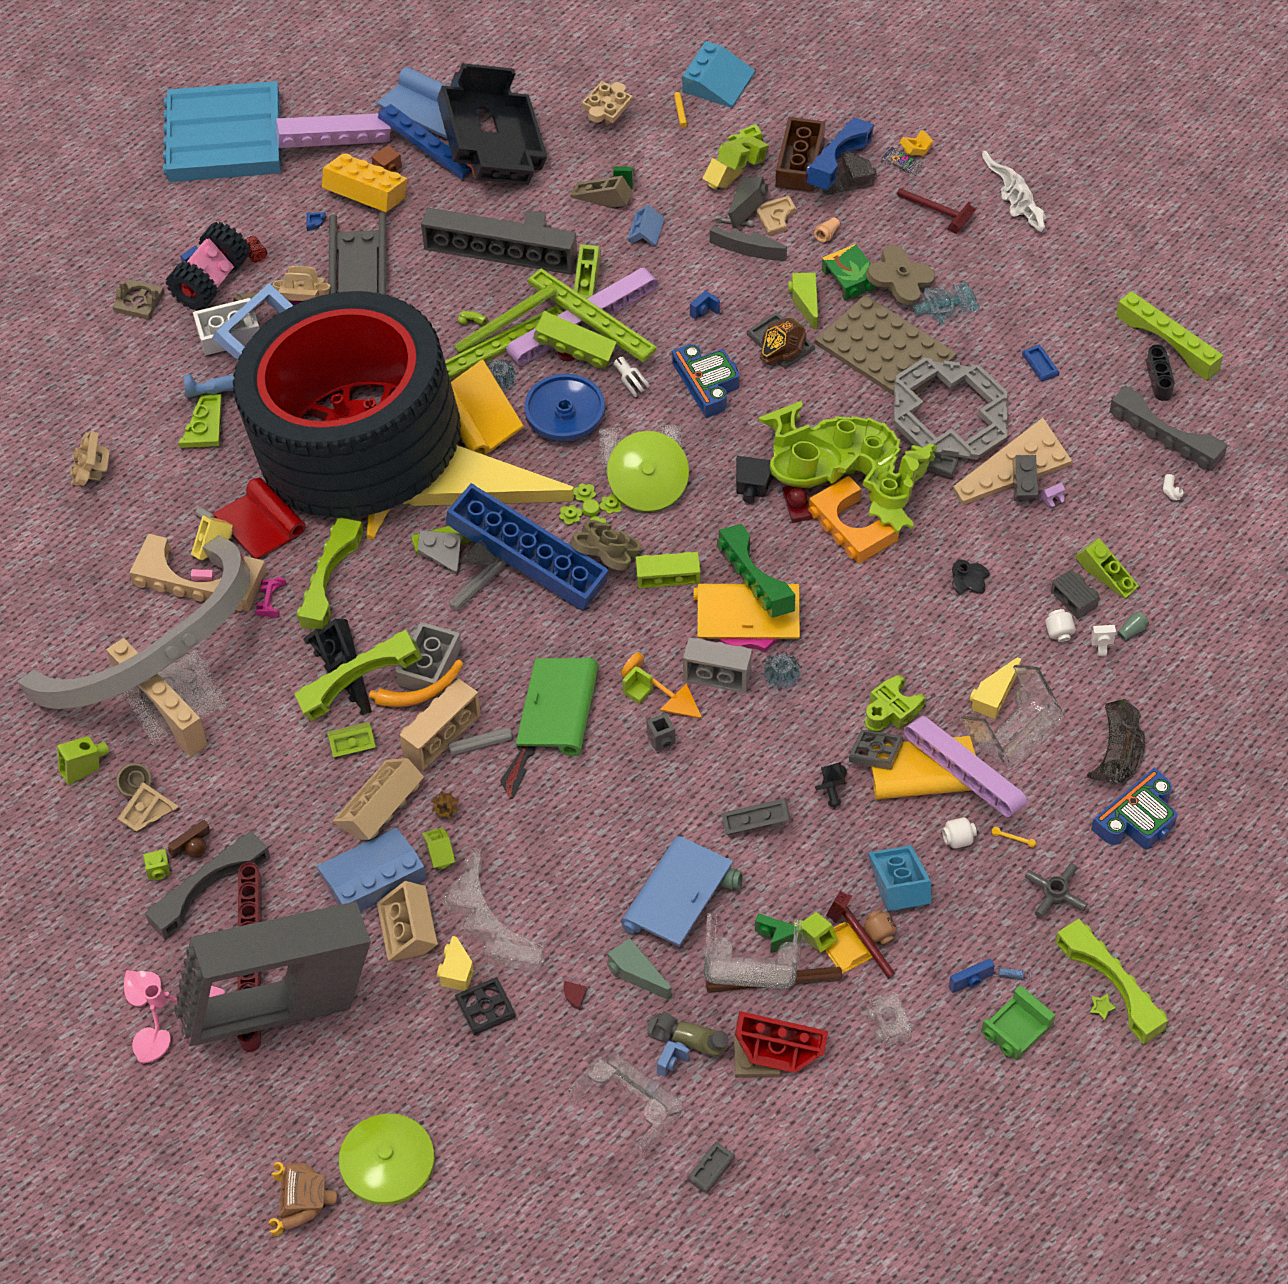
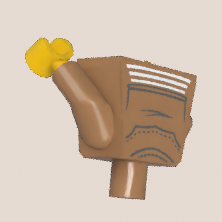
(300, 1195)

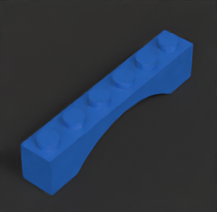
(854, 136)

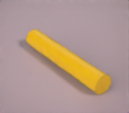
(680, 109)

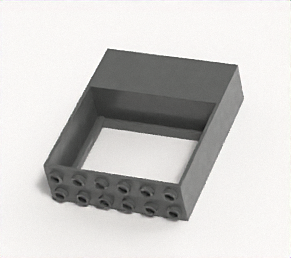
(324, 964)

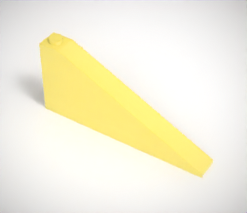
(493, 476)

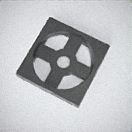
(878, 740)

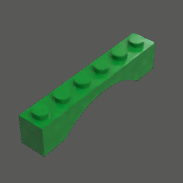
(773, 594)

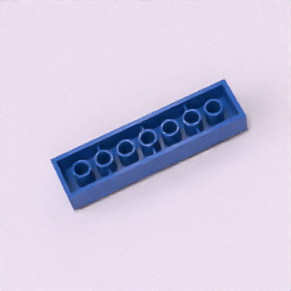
(527, 546)

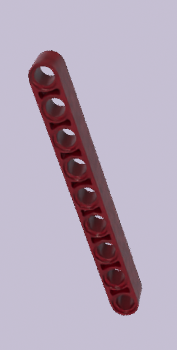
(248, 906)

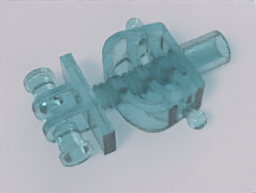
(940, 298)

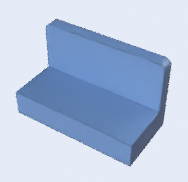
(646, 225)

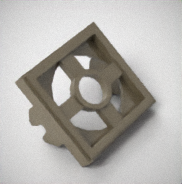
(151, 301)

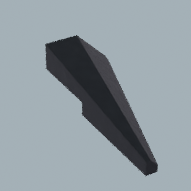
(336, 648)

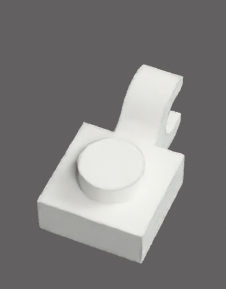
(1102, 637)

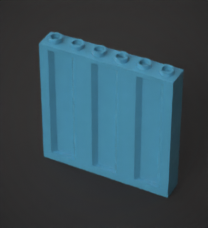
(221, 131)

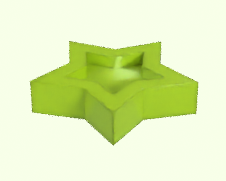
(1102, 1005)

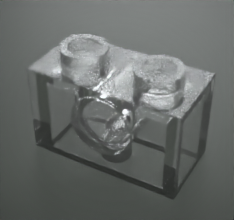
(889, 1007)

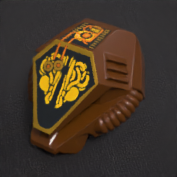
(782, 341)

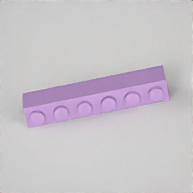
(331, 130)

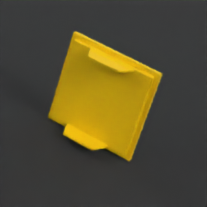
(848, 949)

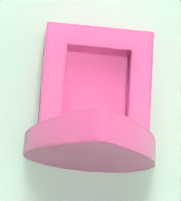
(202, 575)

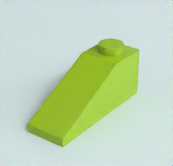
(587, 270)
(805, 295)

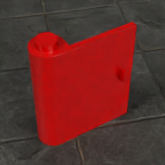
(261, 520)

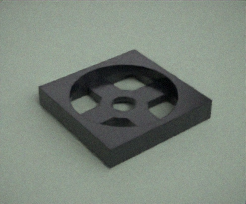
(492, 1020)

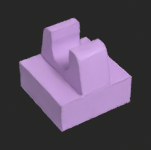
(1053, 492)

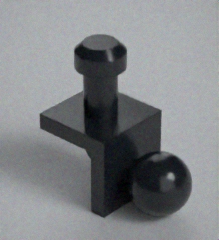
(833, 776)

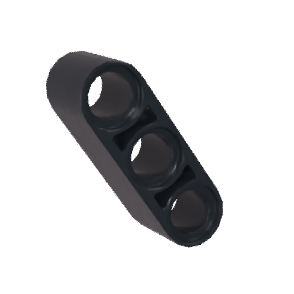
(1160, 372)

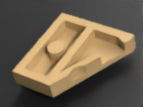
(145, 808)

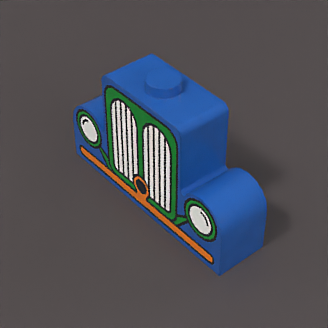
(706, 377)
(1139, 813)

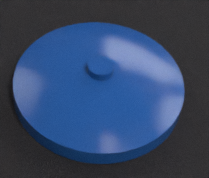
(564, 407)

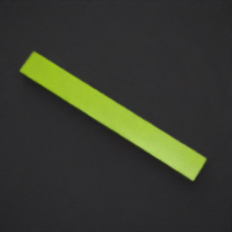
(594, 316)
(494, 346)

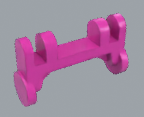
(268, 587)

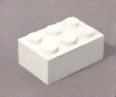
(212, 318)

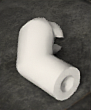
(1169, 489)

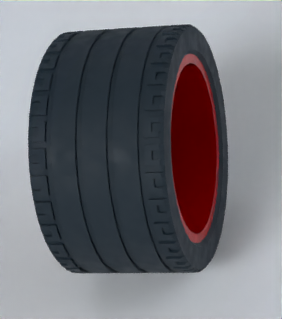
(362, 452)

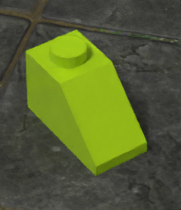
(438, 848)

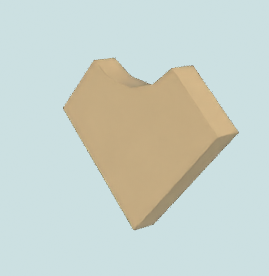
(774, 214)

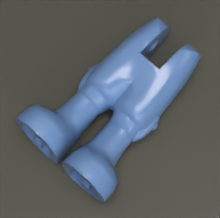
(213, 386)

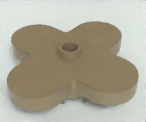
(900, 275)
(608, 544)

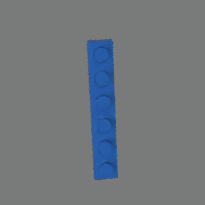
(422, 139)

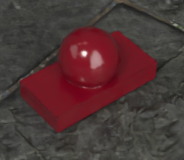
(797, 503)

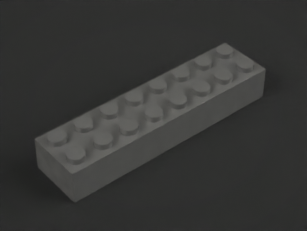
(499, 240)

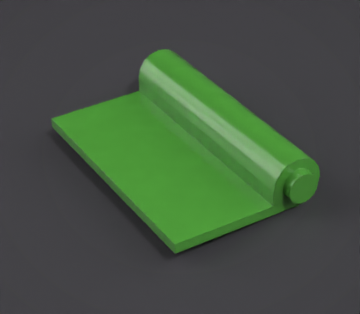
(558, 703)

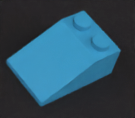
(900, 878)

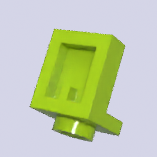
(157, 865)

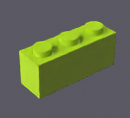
(667, 570)

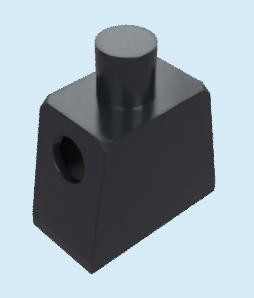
(752, 477)

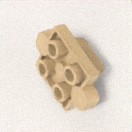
(607, 102)
(301, 284)
(86, 459)

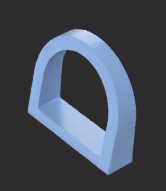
(267, 294)

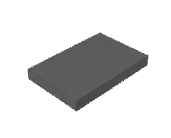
(756, 334)

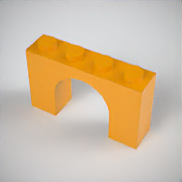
(858, 542)

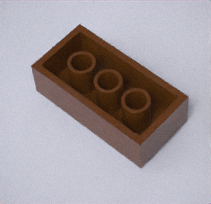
(799, 148)

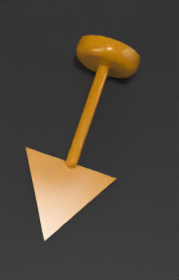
(680, 703)

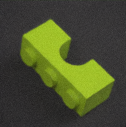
(739, 151)

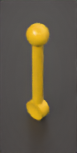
(996, 832)

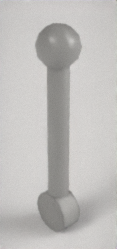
(718, 219)

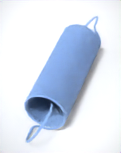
(1011, 973)

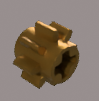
(447, 798)

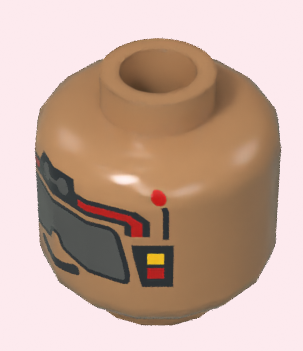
(880, 927)

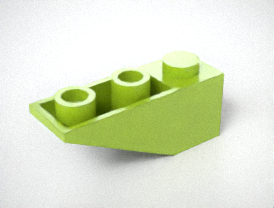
(1106, 568)

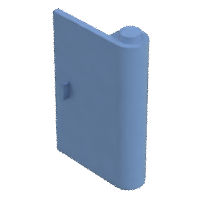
(417, 98)
(676, 891)

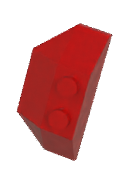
(779, 1042)

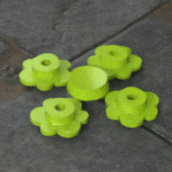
(590, 507)

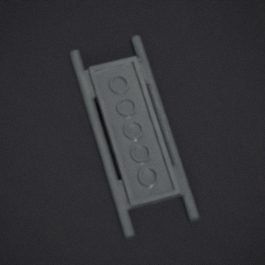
(357, 258)

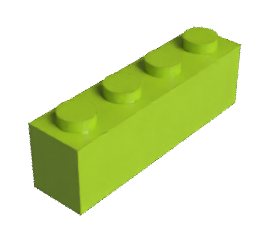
(574, 340)

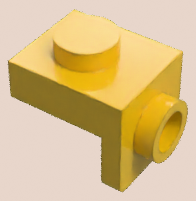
(917, 145)

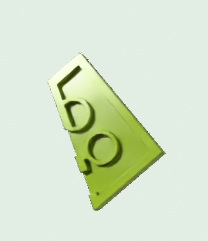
(205, 423)

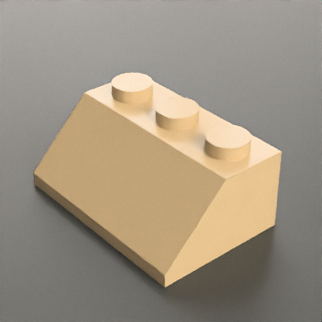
(406, 922)

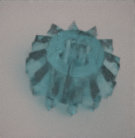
(503, 372)
(781, 670)

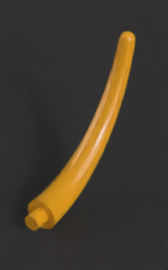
(403, 699)

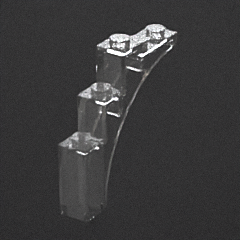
(501, 945)

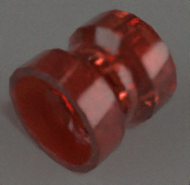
(257, 251)

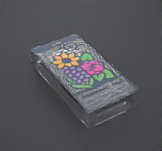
(902, 162)

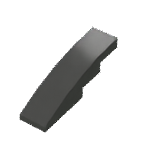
(754, 245)

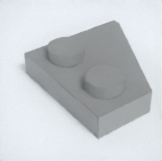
(441, 548)

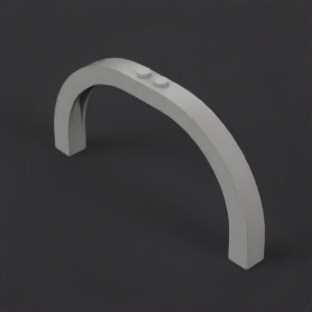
(160, 654)

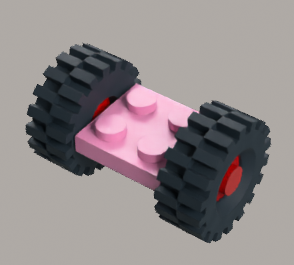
(218, 254)

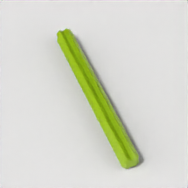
(506, 318)

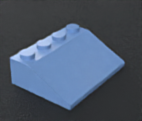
(372, 870)

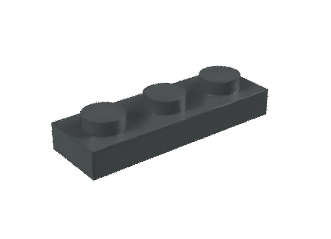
(756, 816)

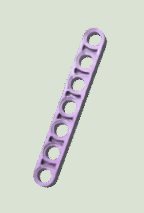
(965, 766)

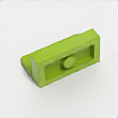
(351, 739)

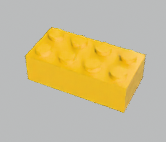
(364, 182)

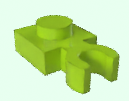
(749, 131)

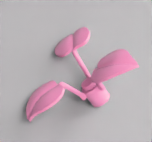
(143, 988)

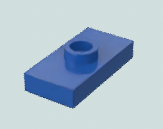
(971, 976)

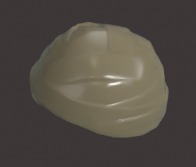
(130, 778)

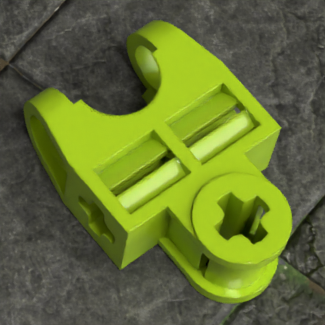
(891, 706)

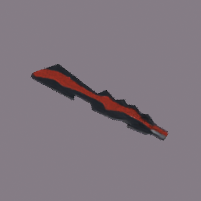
(515, 773)

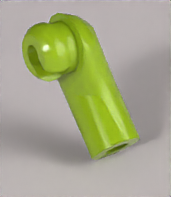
(472, 315)

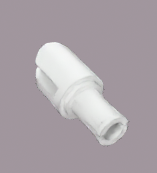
(630, 375)

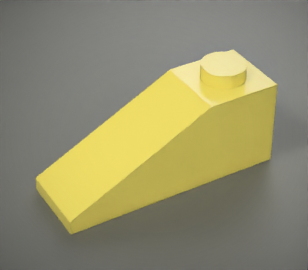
(994, 690)

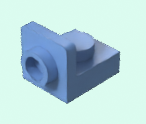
(670, 1055)

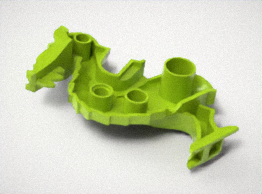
(841, 446)

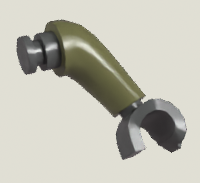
(691, 1035)

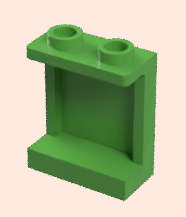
(1018, 1023)

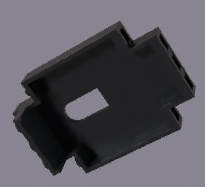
(500, 156)

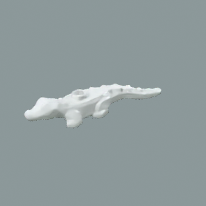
(1017, 193)

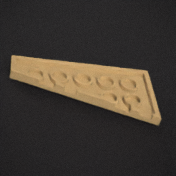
(997, 472)

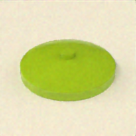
(648, 471)
(386, 1159)

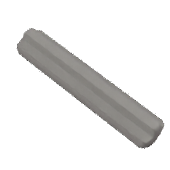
(480, 741)

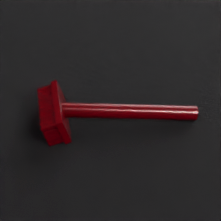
(960, 217)
(839, 908)

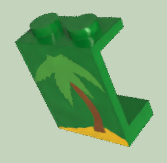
(850, 270)

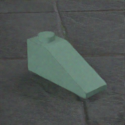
(636, 969)

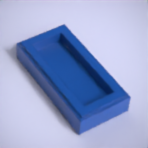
(1040, 363)

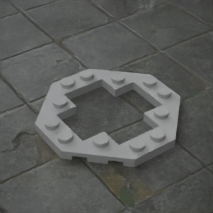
(951, 374)

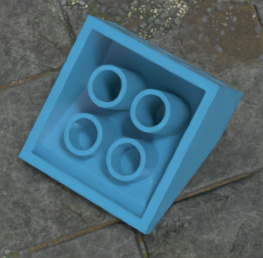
(716, 75)

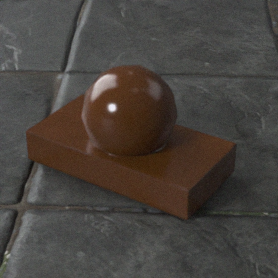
(190, 841)

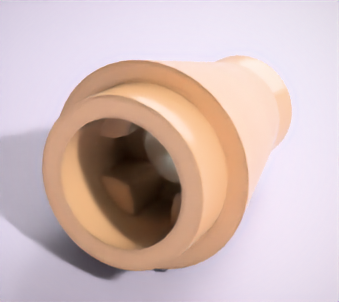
(826, 230)

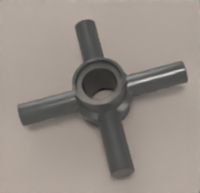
(1053, 897)

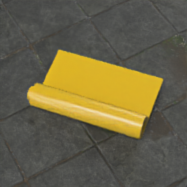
(483, 410)
(734, 613)
(915, 774)

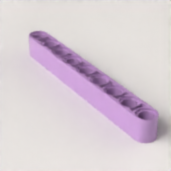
(609, 300)

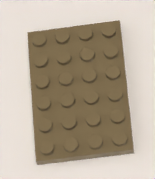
(880, 343)

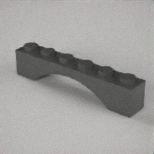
(1200, 448)
(170, 912)

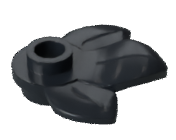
(970, 579)

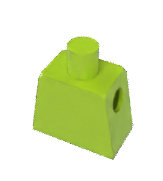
(79, 758)

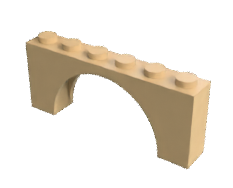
(153, 572)
(180, 717)

